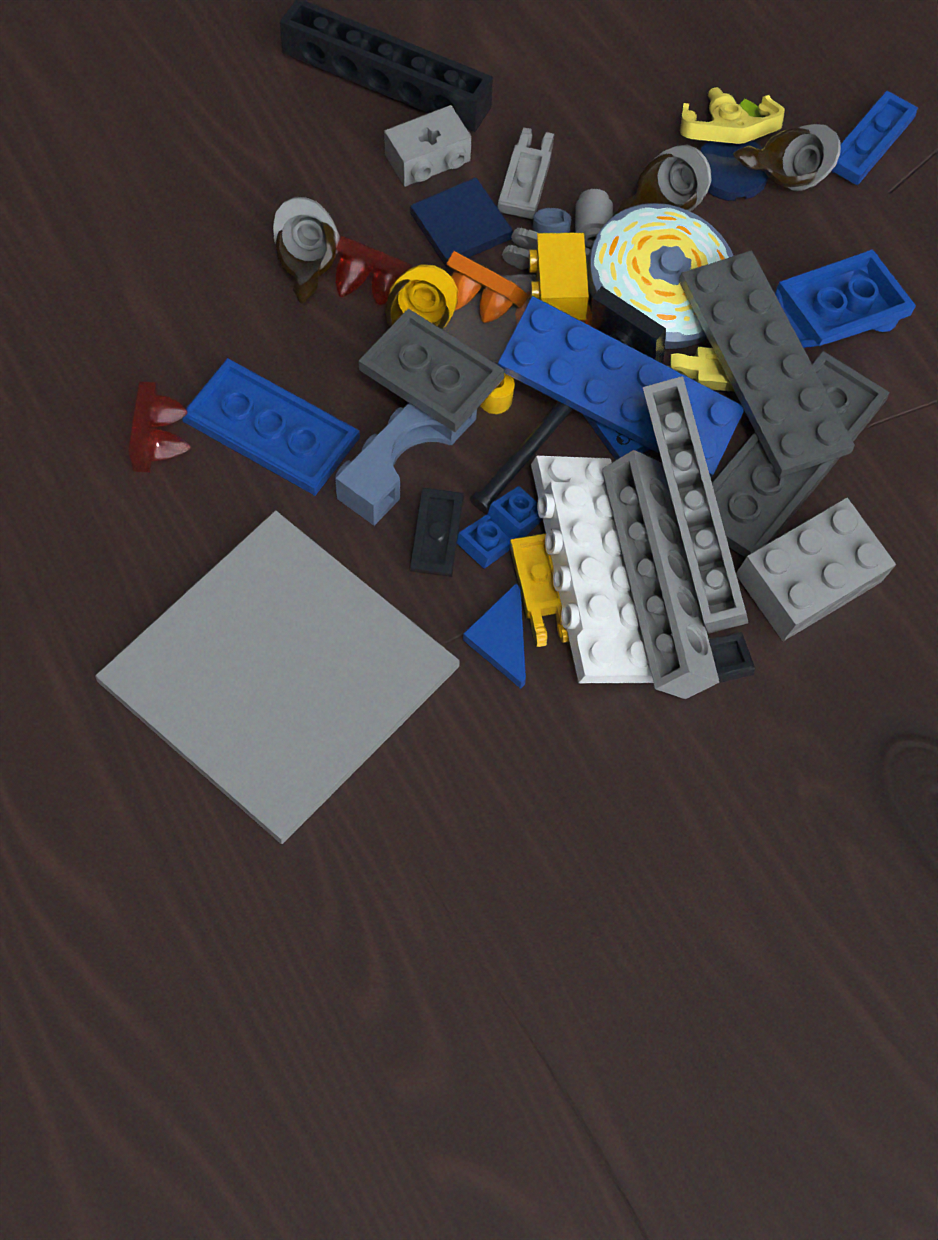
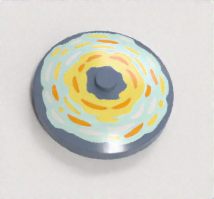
(642, 260)

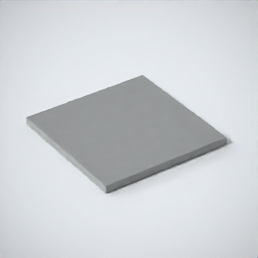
(278, 675)

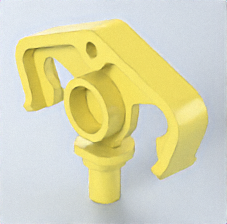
(730, 121)

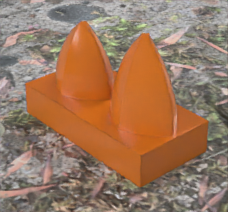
(497, 293)

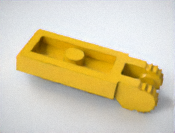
(535, 578)

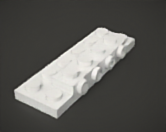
(590, 570)

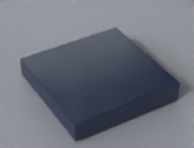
(461, 221)

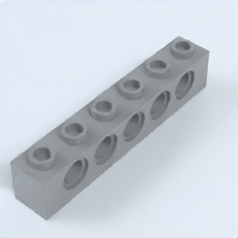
(695, 505)
(660, 576)

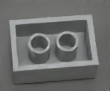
(815, 569)

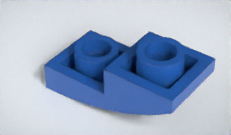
(508, 518)

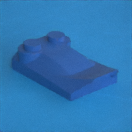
(843, 300)

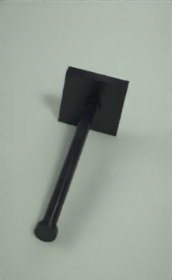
(616, 320)

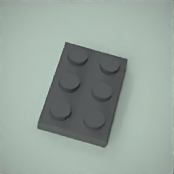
(431, 370)

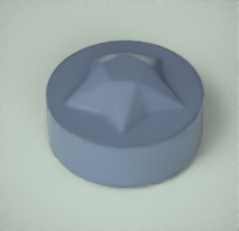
(551, 221)

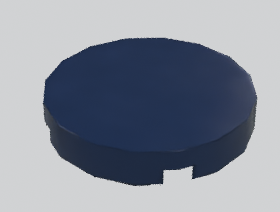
(728, 175)

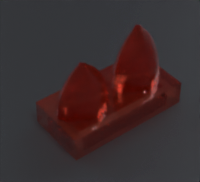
(358, 261)
(146, 440)

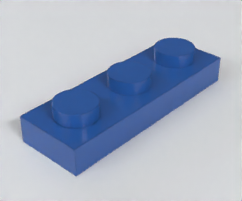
(873, 137)

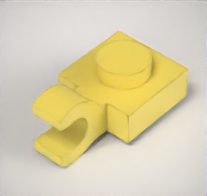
(703, 367)

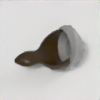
(795, 156)
(673, 178)
(305, 243)

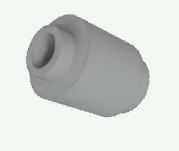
(592, 213)

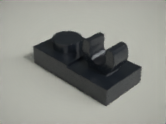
(437, 532)

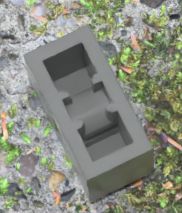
(427, 145)

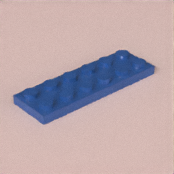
(608, 379)

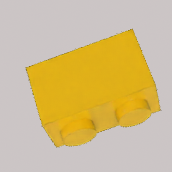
(560, 272)

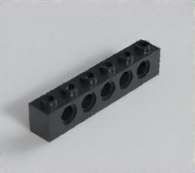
(385, 63)

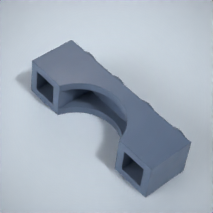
(370, 481)

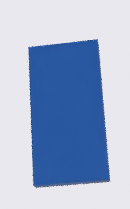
(271, 426)

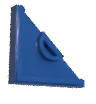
(500, 636)

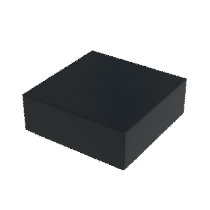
(731, 657)

